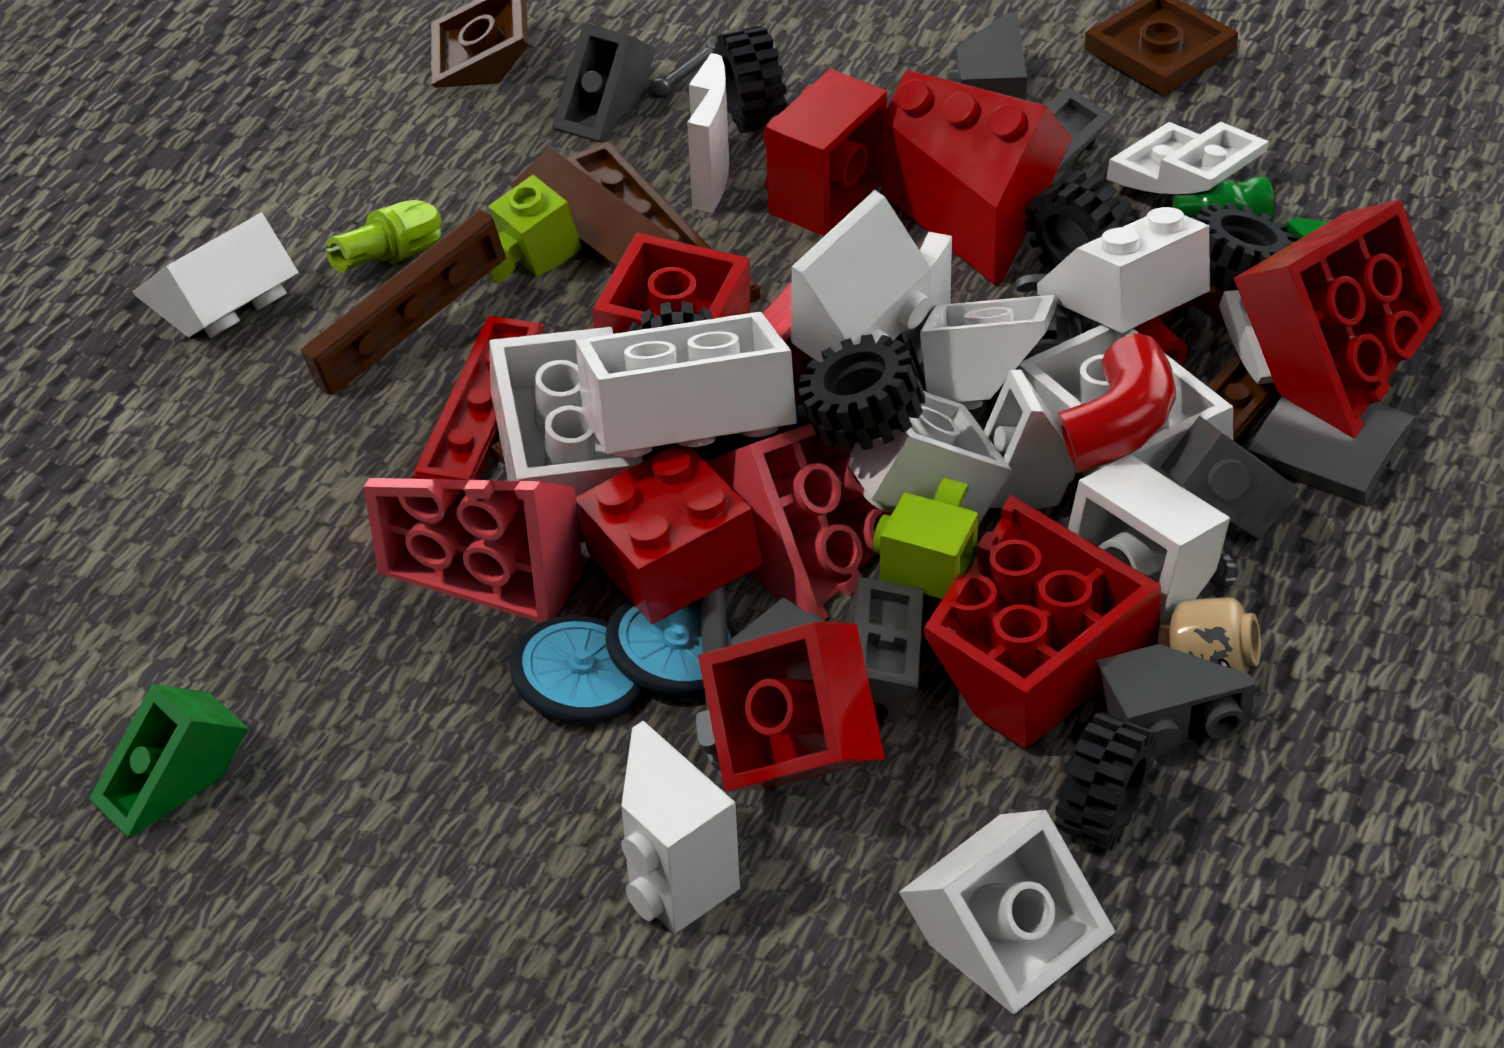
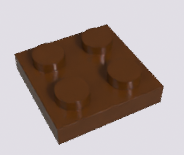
(1161, 42)

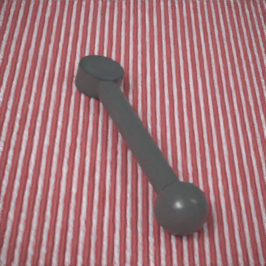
(661, 87)

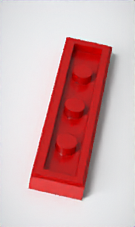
(468, 422)

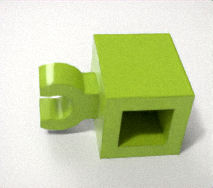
(533, 229)
(928, 539)

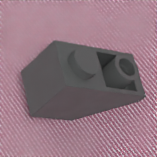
(1173, 695)

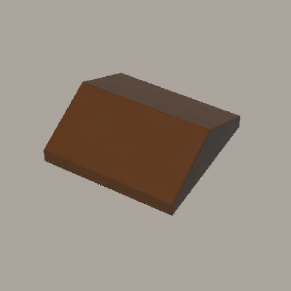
(483, 42)

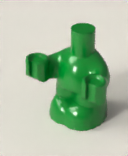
(1251, 193)

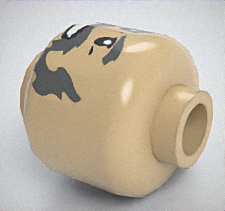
(1215, 632)

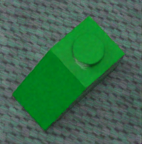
(167, 756)

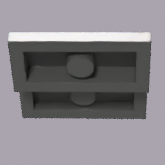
(1326, 458)

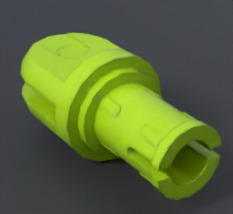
(387, 235)

